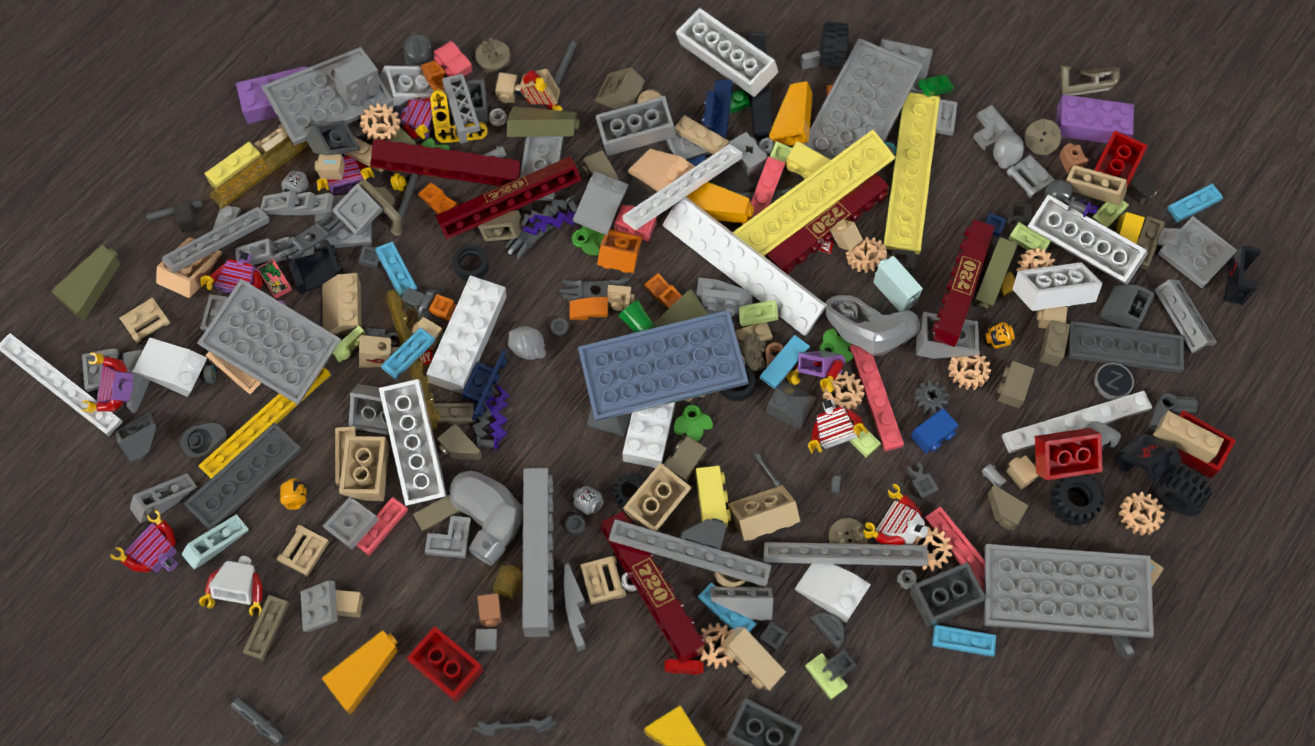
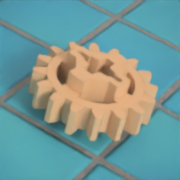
(379, 115)
(866, 255)
(1030, 263)
(969, 377)
(850, 397)
(1140, 521)
(939, 548)
(711, 641)

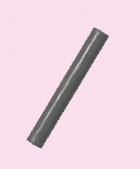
(565, 62)
(407, 195)
(169, 211)

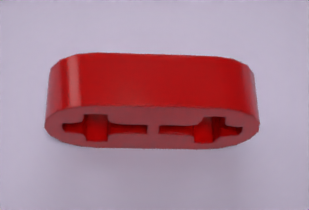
(689, 667)

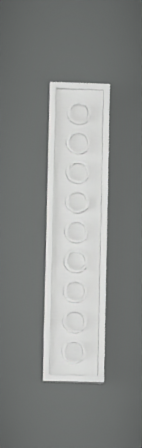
(744, 264)

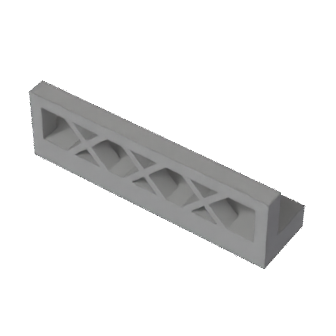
(455, 109)
(1185, 315)

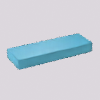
(1195, 203)
(395, 268)
(408, 353)
(784, 362)
(727, 616)
(964, 640)

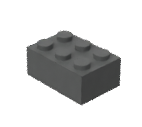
(947, 594)
(761, 727)

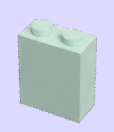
(897, 284)

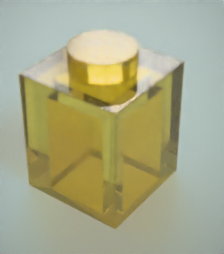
(507, 581)

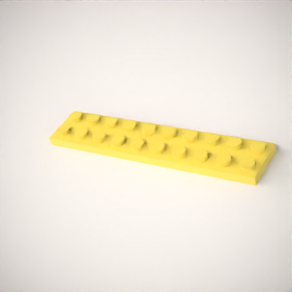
(911, 173)
(816, 193)

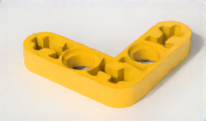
(446, 125)

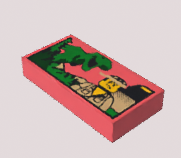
(274, 279)

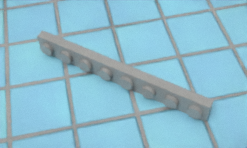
(690, 552)
(846, 554)

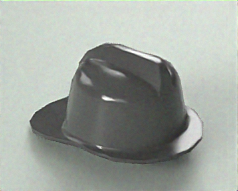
(417, 50)
(202, 439)

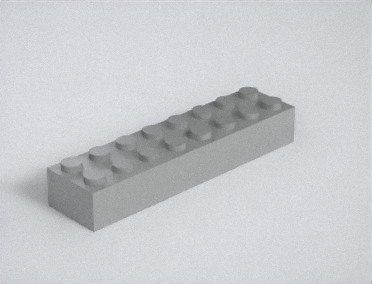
(537, 554)

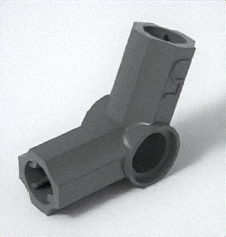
(1176, 405)

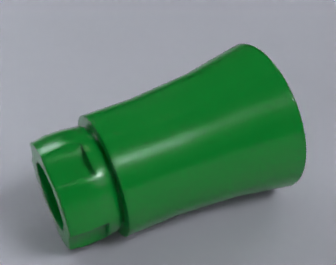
(636, 317)

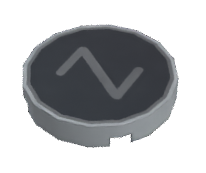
(1113, 381)

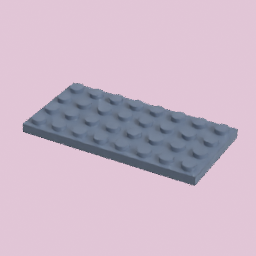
(662, 365)

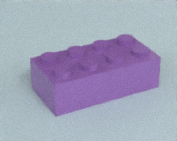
(253, 99)
(1093, 118)

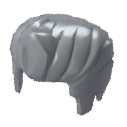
(1008, 149)
(527, 343)
(1109, 436)

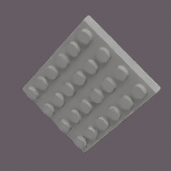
(313, 98)
(269, 341)

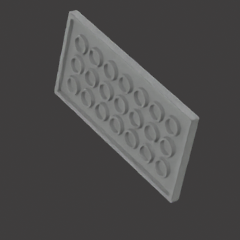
(863, 98)
(1068, 591)

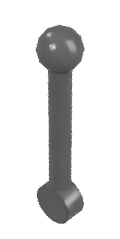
(776, 482)

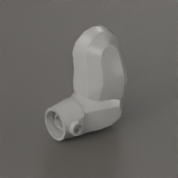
(867, 327)
(492, 508)

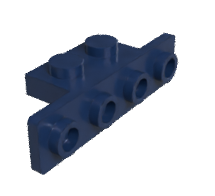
(718, 107)
(480, 383)

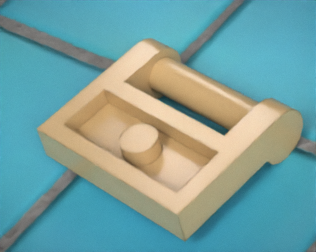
(271, 140)
(142, 316)
(308, 552)
(596, 581)

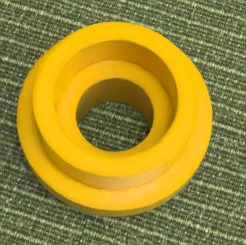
(398, 182)

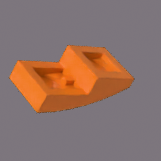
(433, 74)
(436, 199)
(662, 291)
(442, 307)
(588, 307)

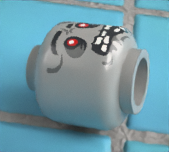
(295, 182)
(588, 500)

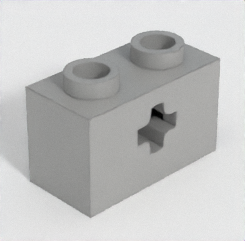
(753, 157)

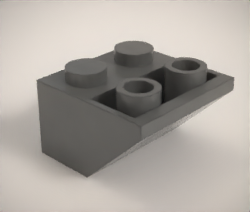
(478, 97)
(1127, 305)

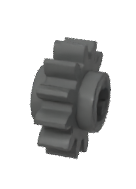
(923, 394)

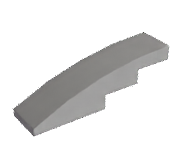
(297, 204)
(267, 250)
(573, 602)

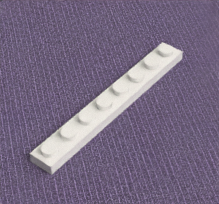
(682, 187)
(57, 383)
(1103, 413)

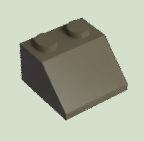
(620, 89)

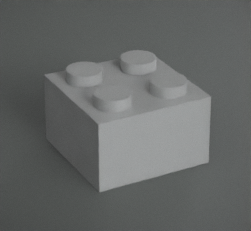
(357, 80)

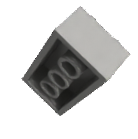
(635, 125)

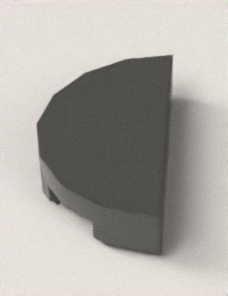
(426, 303)
(830, 627)
(1123, 646)

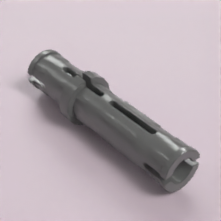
(265, 726)

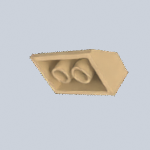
(342, 304)
(365, 468)
(656, 498)
(764, 512)

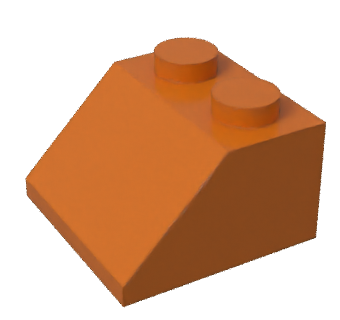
(619, 251)

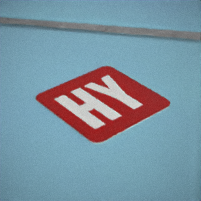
(826, 247)
(426, 357)

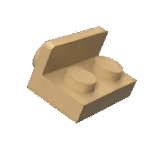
(619, 297)

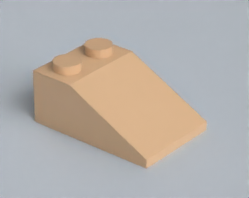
(659, 168)
(187, 279)
(242, 379)

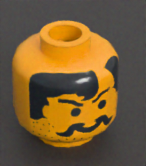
(999, 335)
(293, 494)

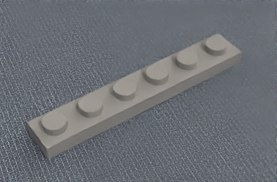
(215, 239)

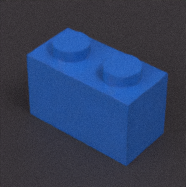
(934, 431)

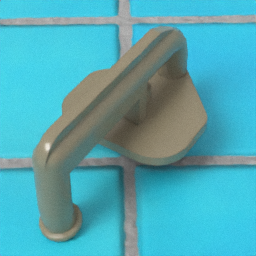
(1089, 87)
(386, 201)

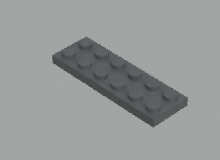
(1126, 347)
(243, 477)

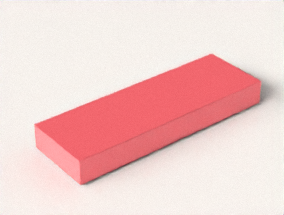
(388, 518)

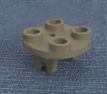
(486, 55)
(1035, 133)
(753, 351)
(850, 526)

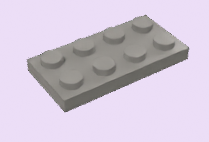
(541, 153)

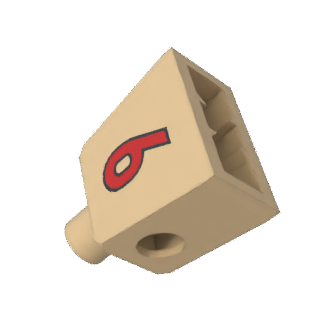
(374, 351)

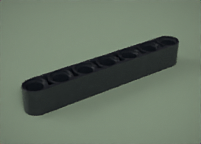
(761, 102)

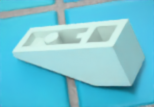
(214, 541)

